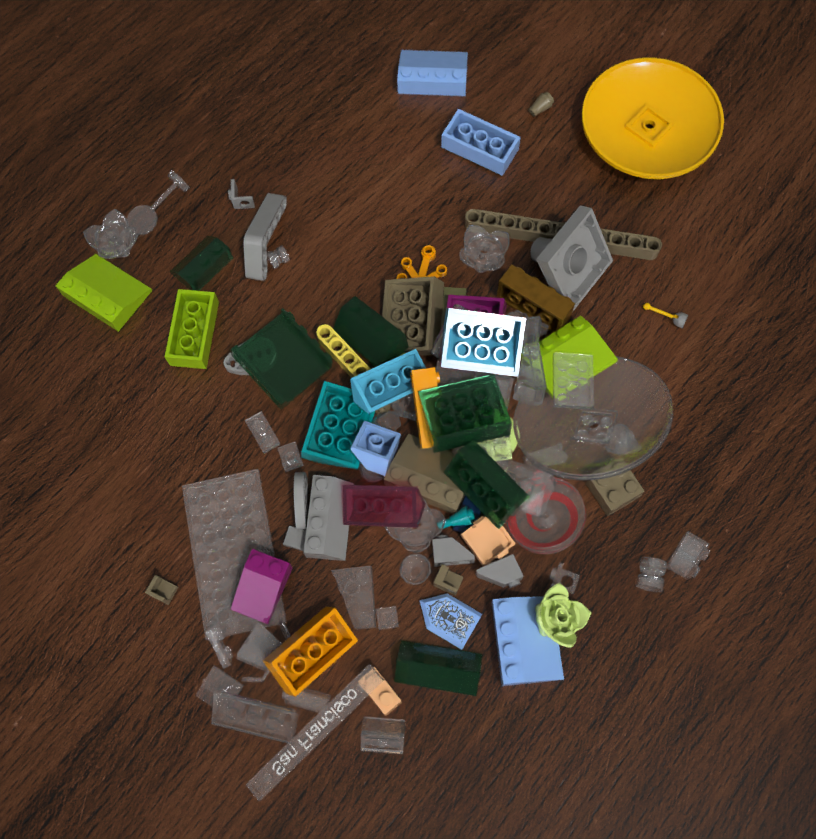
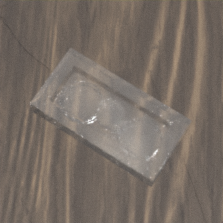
(262, 432)
(223, 653)

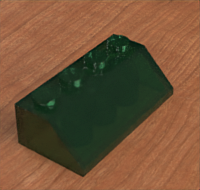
(369, 332)

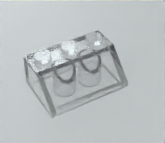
(533, 481)

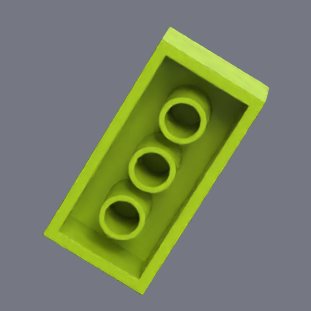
(192, 329)

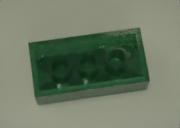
(486, 484)

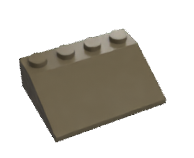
(415, 309)
(426, 471)

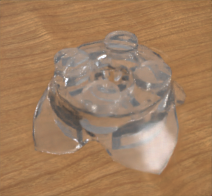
(103, 237)
(478, 240)
(420, 539)

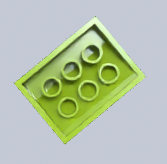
(103, 291)
(576, 338)

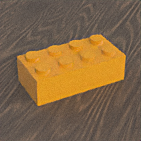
(310, 651)

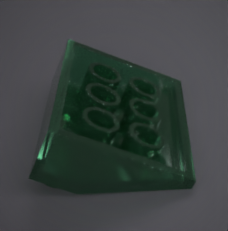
(464, 413)

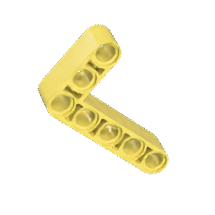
(343, 354)

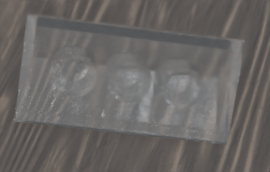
(255, 717)

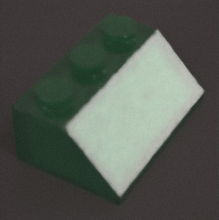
(202, 263)

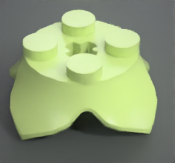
(571, 616)

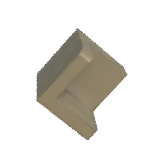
(448, 580)
(161, 590)

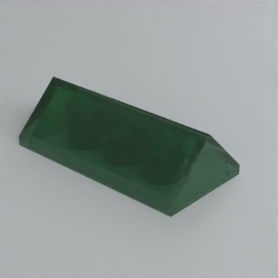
(438, 668)

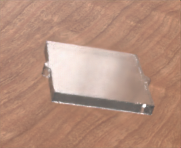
(220, 681)

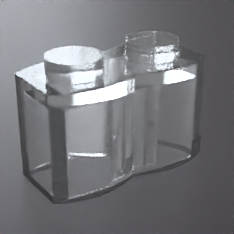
(688, 556)

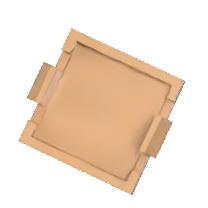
(487, 540)

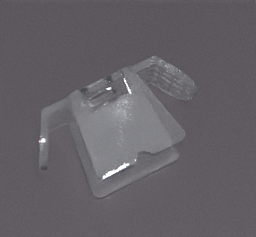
(257, 647)

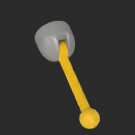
(678, 319)

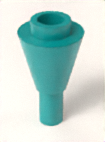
(462, 517)

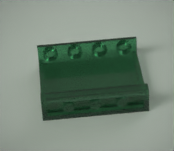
(283, 359)

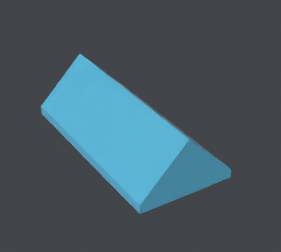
(385, 382)

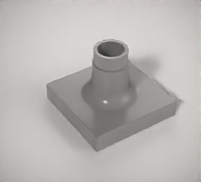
(574, 256)

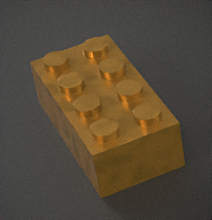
(535, 298)

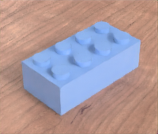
(480, 142)

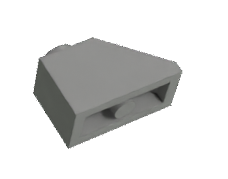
(450, 552)
(502, 572)

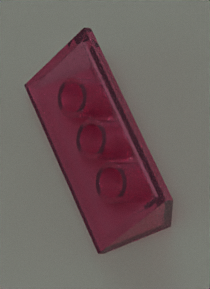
(382, 505)

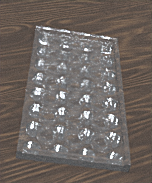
(224, 525)

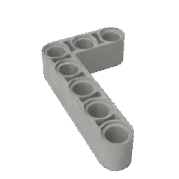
(259, 235)

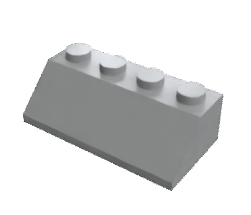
(325, 530)

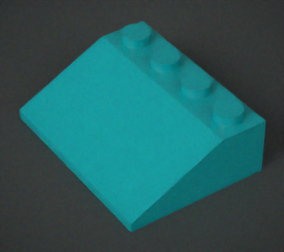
(334, 427)

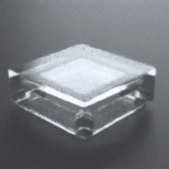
(387, 618)

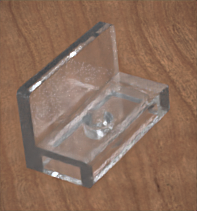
(383, 735)

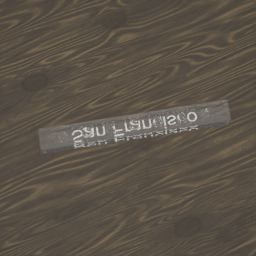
(314, 732)

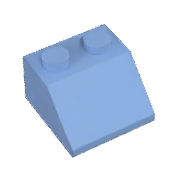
(375, 447)

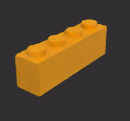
(421, 380)

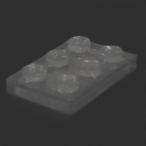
(573, 381)

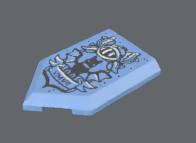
(449, 618)

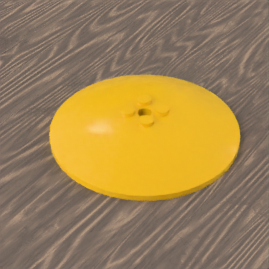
(658, 93)

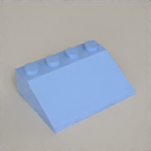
(432, 73)
(521, 649)

